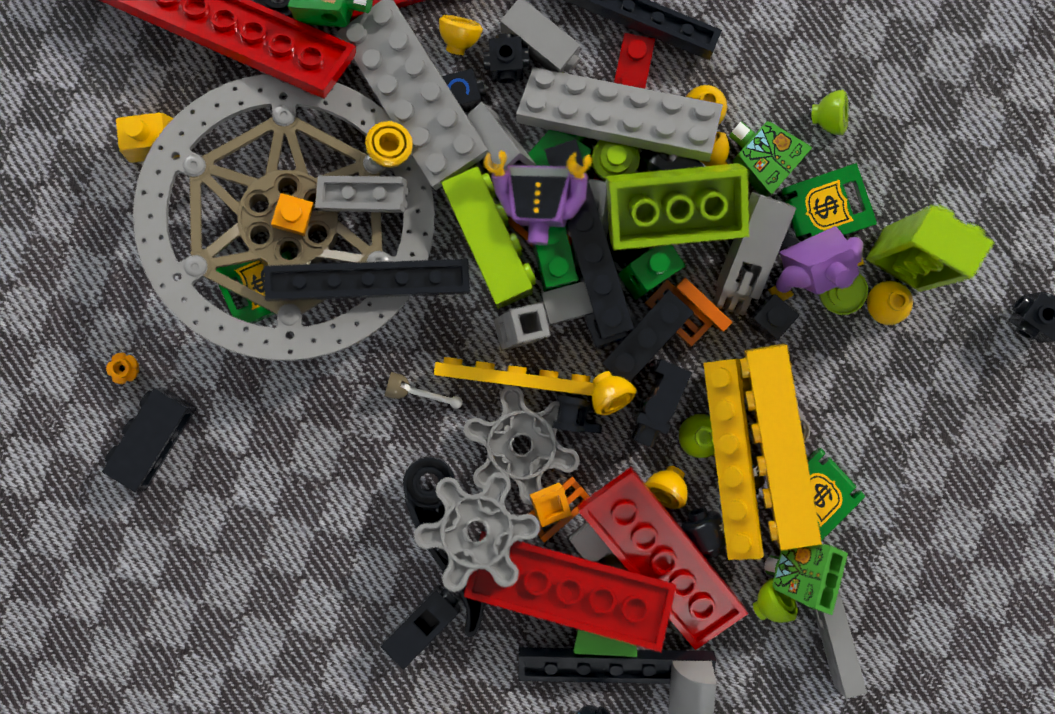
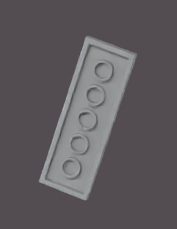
(414, 92)
(620, 114)

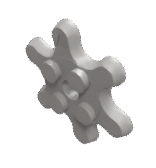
(498, 439)
(453, 536)

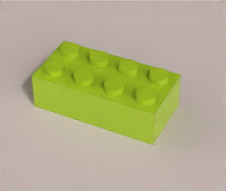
(677, 206)
(487, 236)
(930, 249)

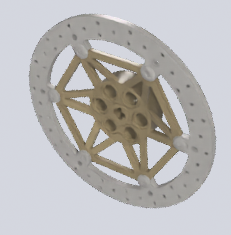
(249, 223)

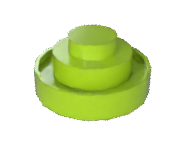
(614, 159)
(846, 300)

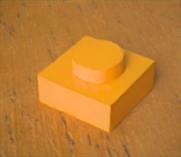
(292, 214)
(550, 504)

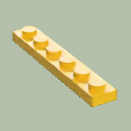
(514, 376)
(733, 460)

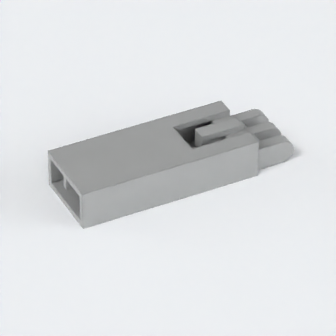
(767, 229)
(840, 651)

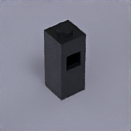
(421, 626)

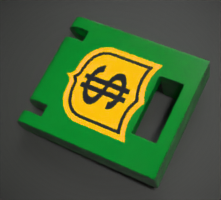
(824, 203)
(252, 276)
(831, 492)

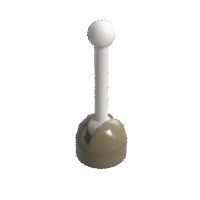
(399, 387)

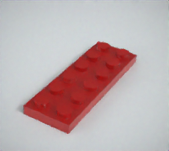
(655, 546)
(580, 595)

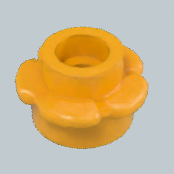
(130, 364)

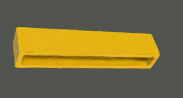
(782, 447)

